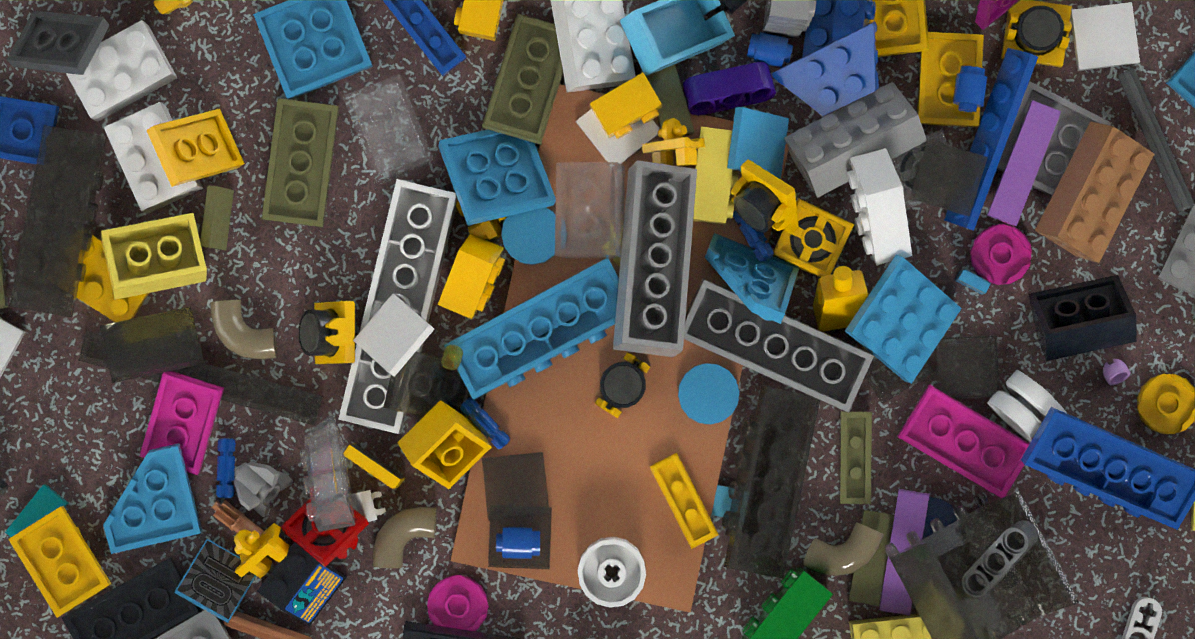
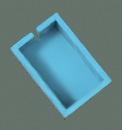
(674, 31)

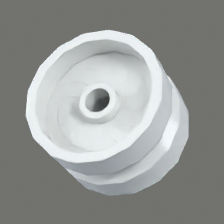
(1030, 404)
(611, 590)

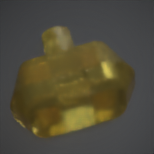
(452, 357)

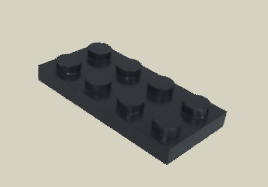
(135, 608)

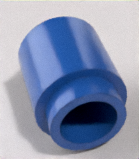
(769, 49)
(970, 88)
(518, 543)

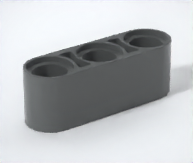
(990, 568)

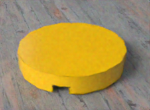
(1161, 397)

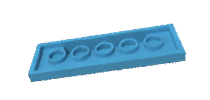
(539, 330)

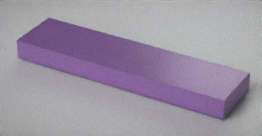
(1023, 163)
(908, 517)

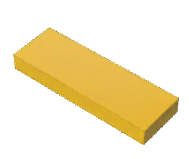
(684, 500)

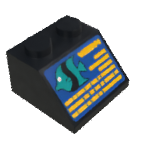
(301, 585)

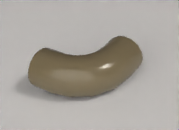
(238, 336)
(398, 531)
(846, 557)

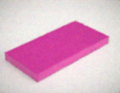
(965, 441)

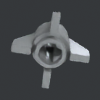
(259, 485)

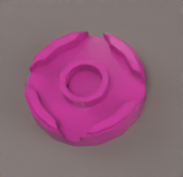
(989, 257)
(458, 595)

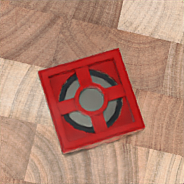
(326, 544)

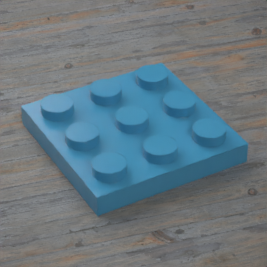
(312, 43)
(495, 175)
(903, 319)

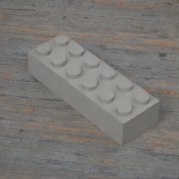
(655, 259)
(782, 351)

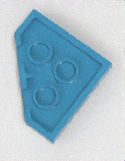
(760, 285)
(154, 504)

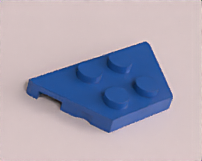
(835, 72)

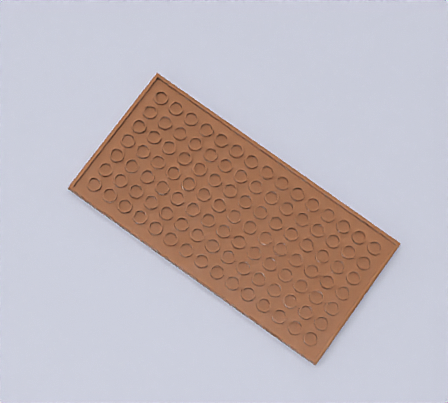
(591, 459)

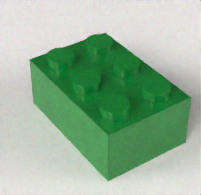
(790, 610)

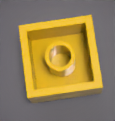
(471, 276)
(444, 444)

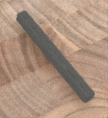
(1156, 140)

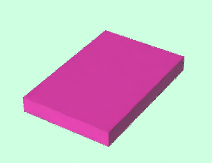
(183, 415)

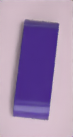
(729, 88)

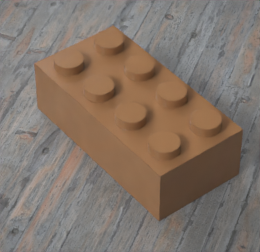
(1094, 191)

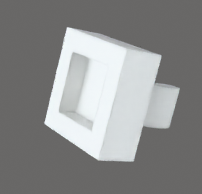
(364, 504)

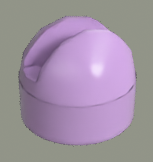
(1116, 372)

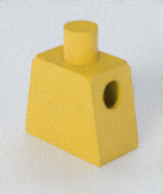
(839, 298)

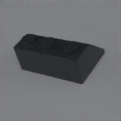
(1083, 317)

